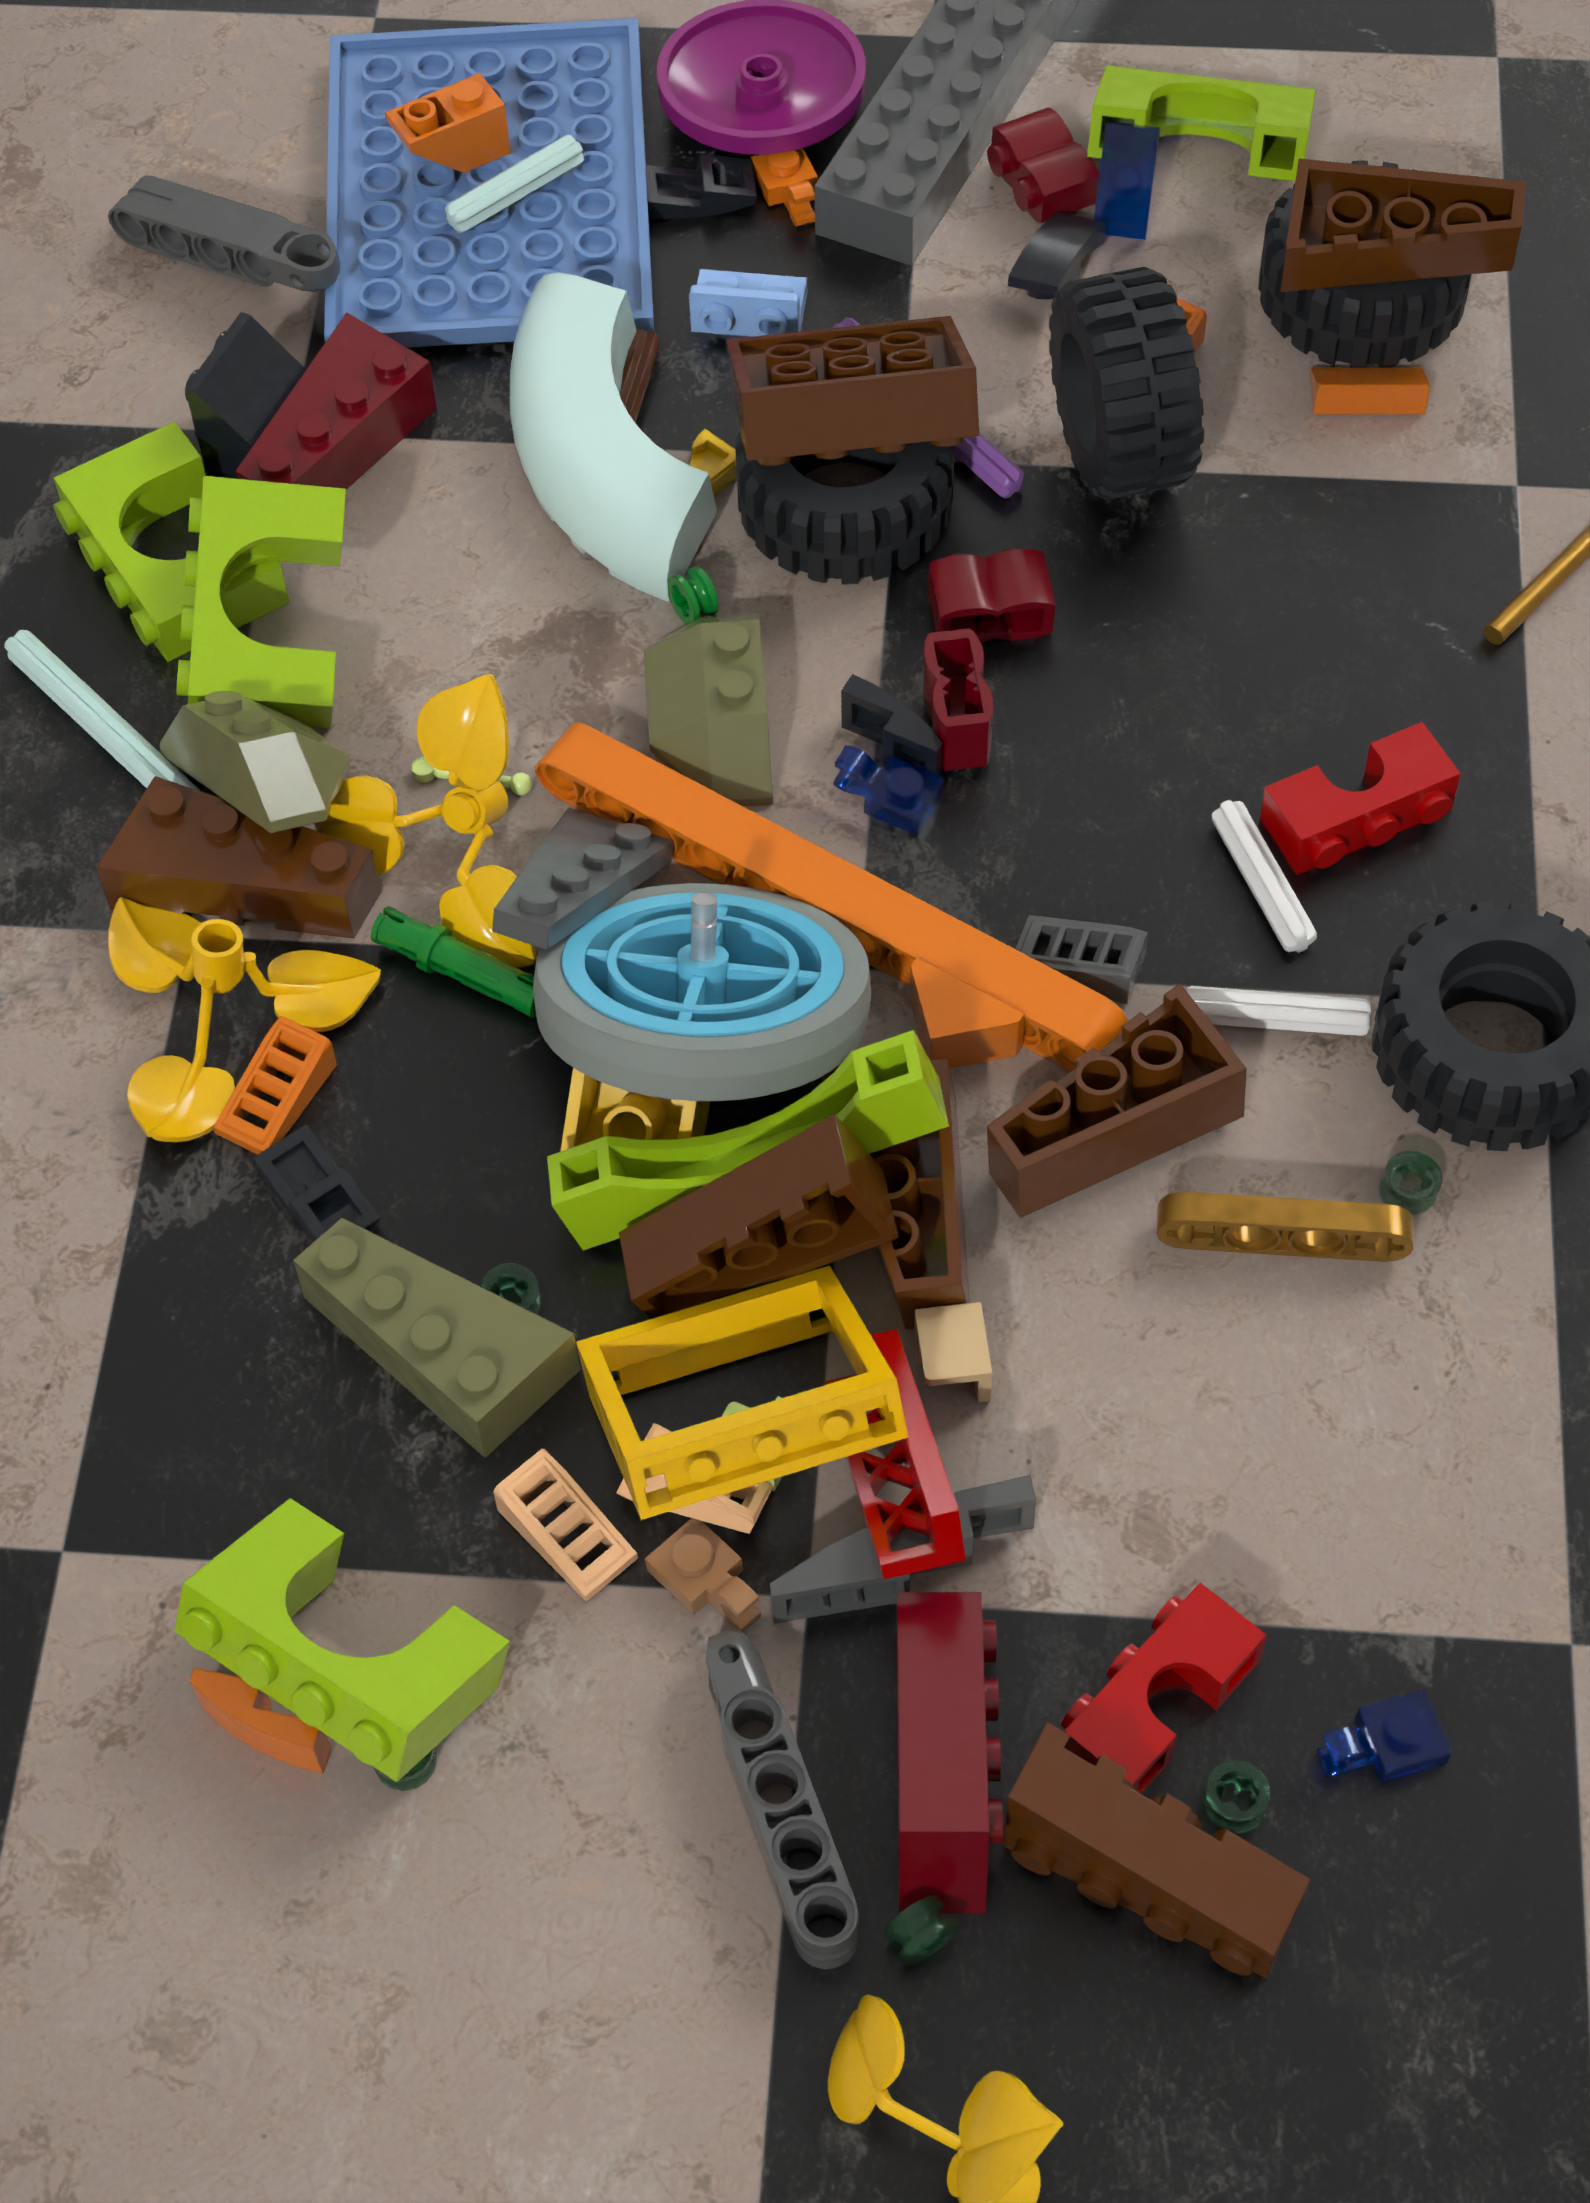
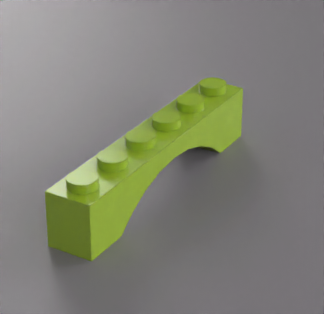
(877, 1092)

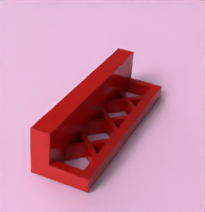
(922, 1474)

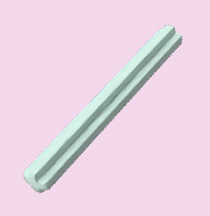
(90, 711)

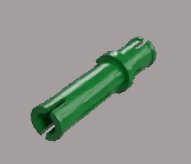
(438, 951)

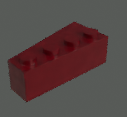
(344, 411)
(945, 1749)

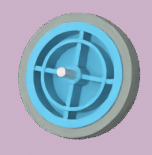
(704, 993)

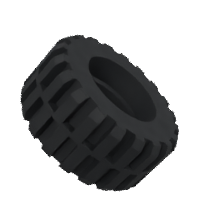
(1357, 321)
(1126, 382)
(847, 529)
(1468, 1087)

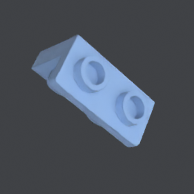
(747, 303)

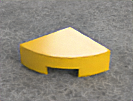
(714, 457)

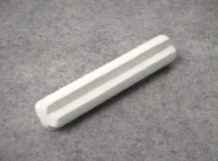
(1264, 876)
(1283, 1010)

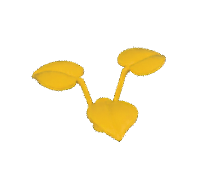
(469, 736)
(157, 946)
(998, 2128)

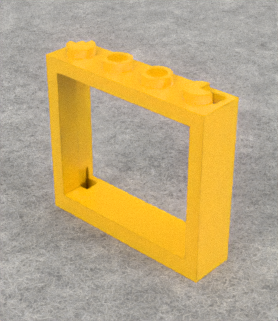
(755, 1441)

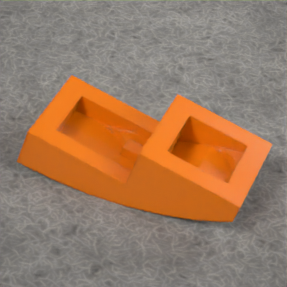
(249, 1717)

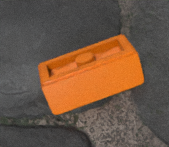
(1369, 390)

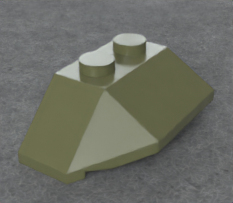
(712, 706)
(257, 759)

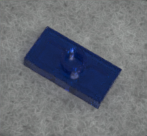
(1127, 179)

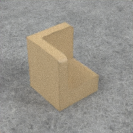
(954, 1347)

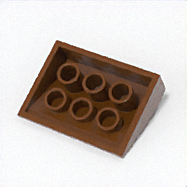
(853, 389)

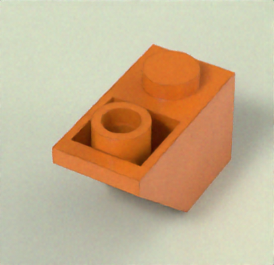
(455, 125)

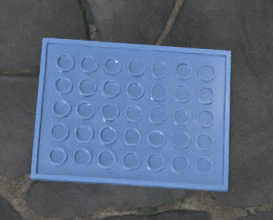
(387, 206)

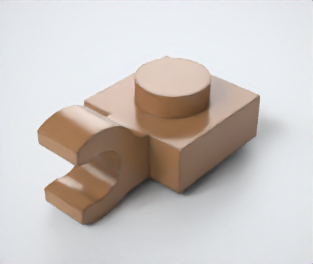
(704, 1569)

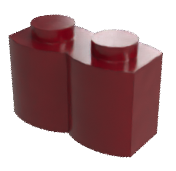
(1043, 165)
(994, 595)
(958, 698)

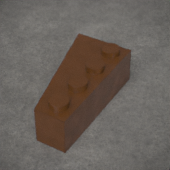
(210, 859)

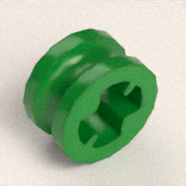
(693, 595)

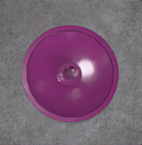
(761, 76)

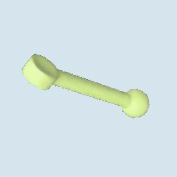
(423, 772)

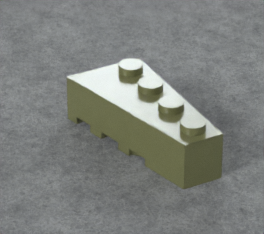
(439, 1335)

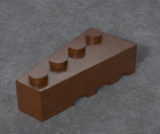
(1397, 225)
(1119, 1106)
(926, 1199)
(761, 1223)
(1150, 1857)

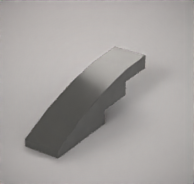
(848, 1573)

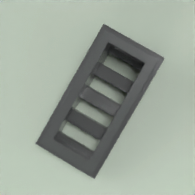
(1105, 940)

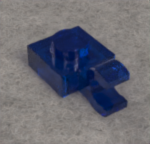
(893, 794)
(1394, 1734)

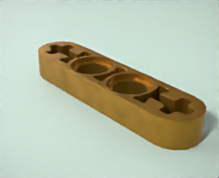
(1285, 1226)

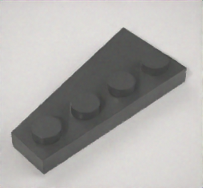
(577, 875)

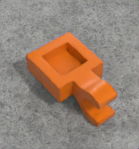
(787, 179)

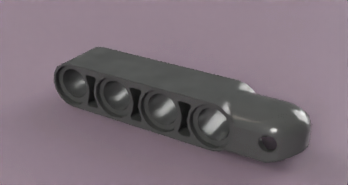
(224, 236)
(743, 1695)

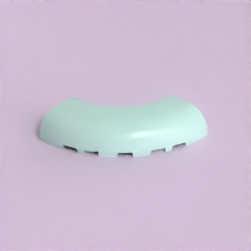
(584, 451)

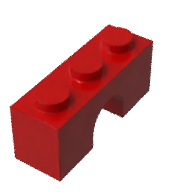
(1320, 823)
(1195, 1648)

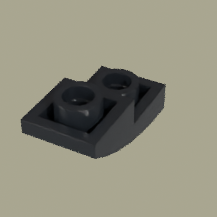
(1055, 254)

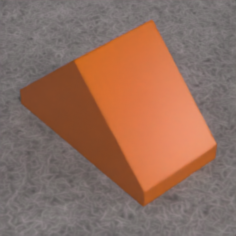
(961, 1020)

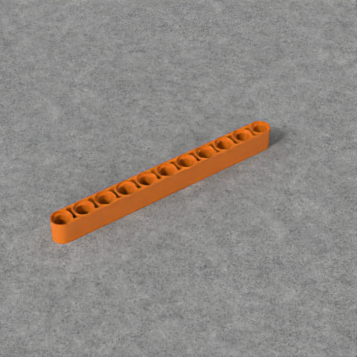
(892, 925)

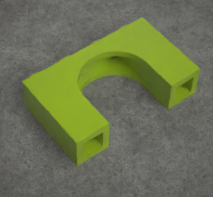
(1261, 117)
(122, 495)
(238, 528)
(377, 1707)

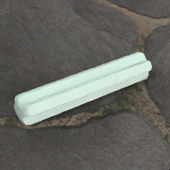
(514, 183)

